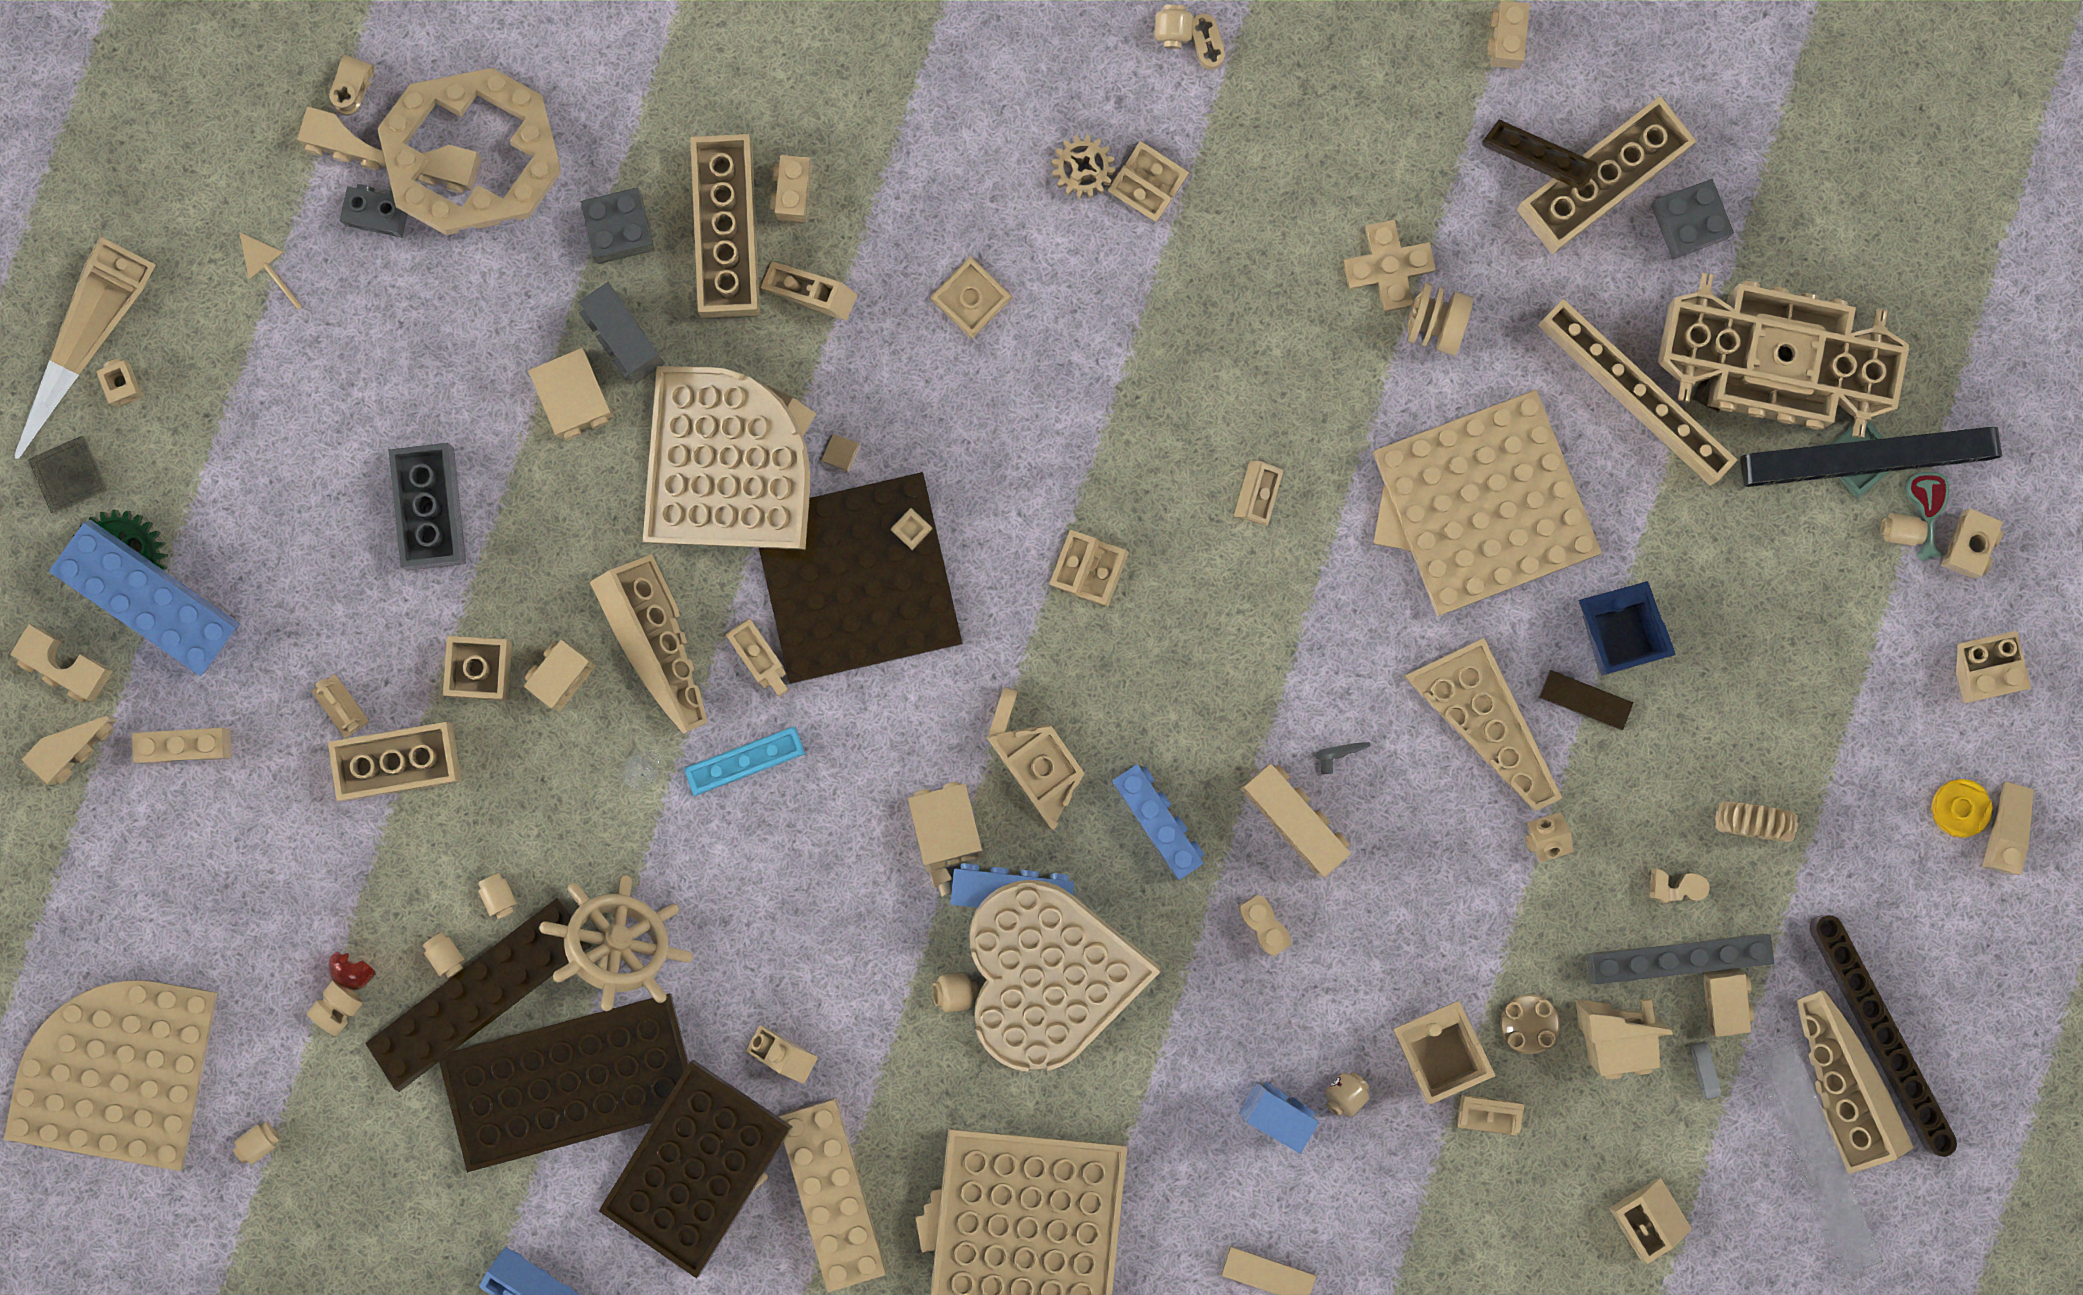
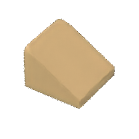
(840, 453)

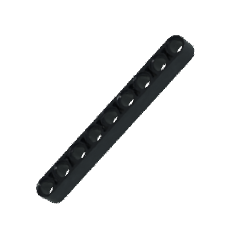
(1870, 456)

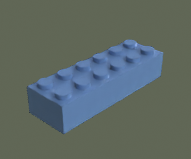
(144, 597)

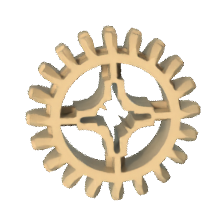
(1756, 821)

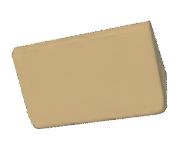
(1258, 492)

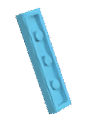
(744, 761)

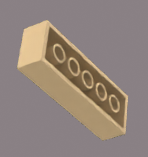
(1625, 164)
(725, 226)
(832, 1196)

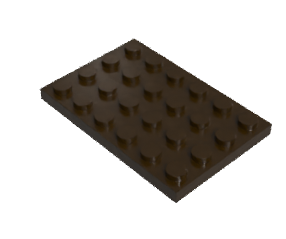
(695, 1168)

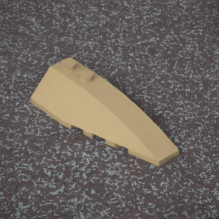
(648, 632)
(1851, 1089)

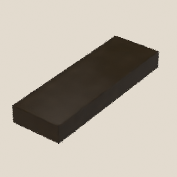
(1586, 700)

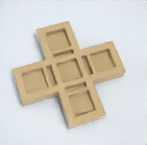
(1389, 265)

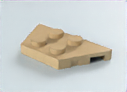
(1040, 767)

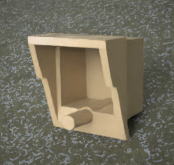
(1621, 1039)
(1443, 1053)

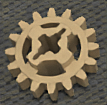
(1094, 173)

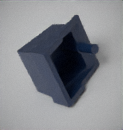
(1625, 628)

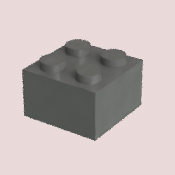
(1692, 219)
(617, 225)

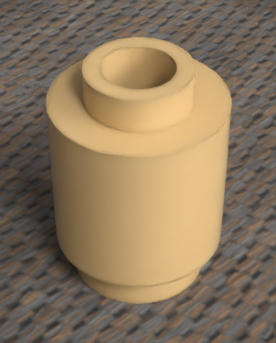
(1904, 529)
(497, 896)
(443, 955)
(256, 1143)

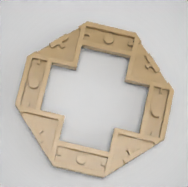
(456, 95)

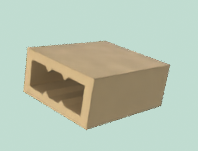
(571, 394)
(945, 826)

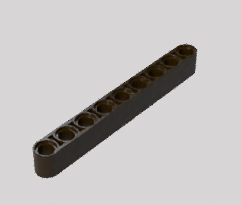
(1893, 1045)

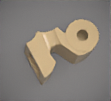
(1689, 885)

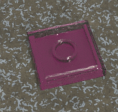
(67, 474)

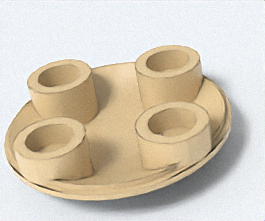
(1529, 1024)

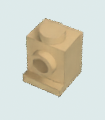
(108, 377)

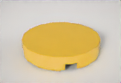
(1954, 814)

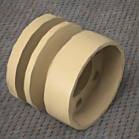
(1439, 319)

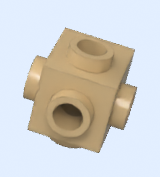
(1549, 837)

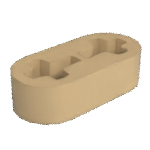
(1201, 43)
(1003, 711)

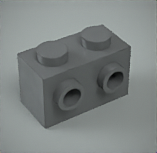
(372, 211)

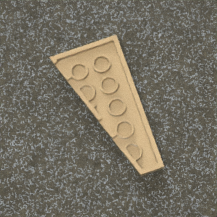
(1482, 710)

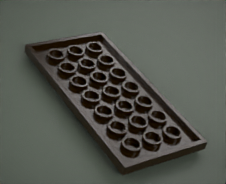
(564, 1082)

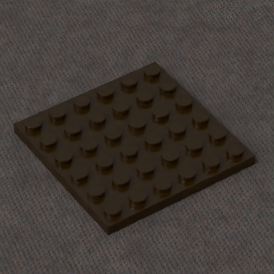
(857, 586)

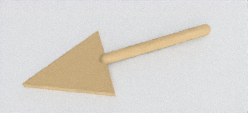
(258, 256)

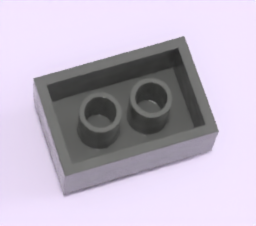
(620, 333)

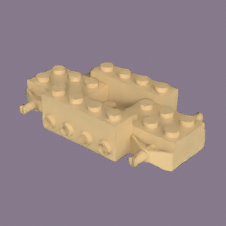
(1740, 345)

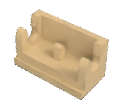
(1490, 1115)

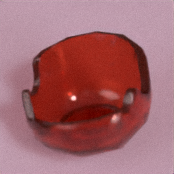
(347, 974)

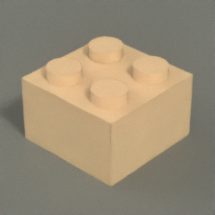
(477, 668)
(558, 674)

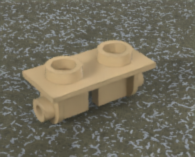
(340, 705)

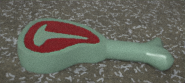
(1930, 495)

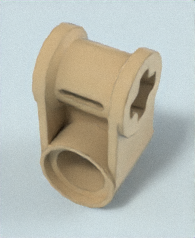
(353, 81)

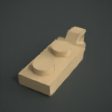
(758, 656)

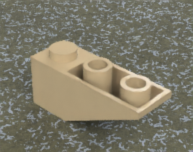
(59, 752)

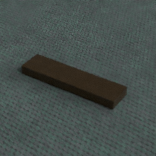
(1540, 154)

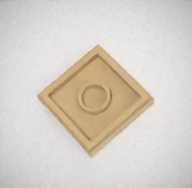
(971, 297)

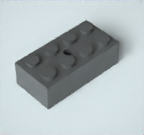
(419, 478)

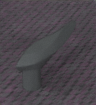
(1328, 754)

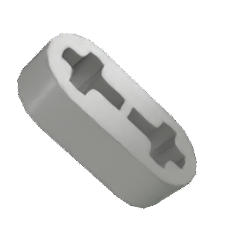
(1705, 1070)

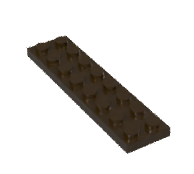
(471, 998)

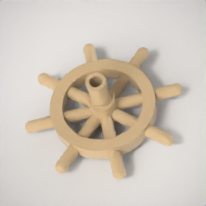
(616, 943)

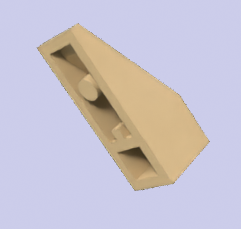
(810, 290)
(2010, 830)

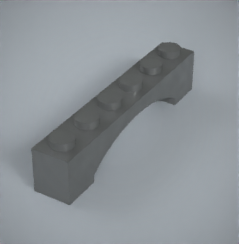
(1680, 959)

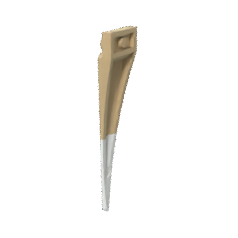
(102, 296)

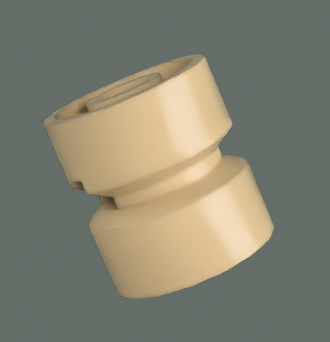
(334, 1008)

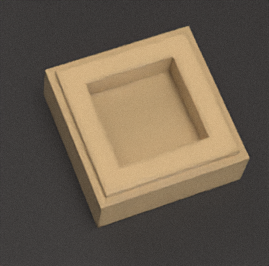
(911, 529)

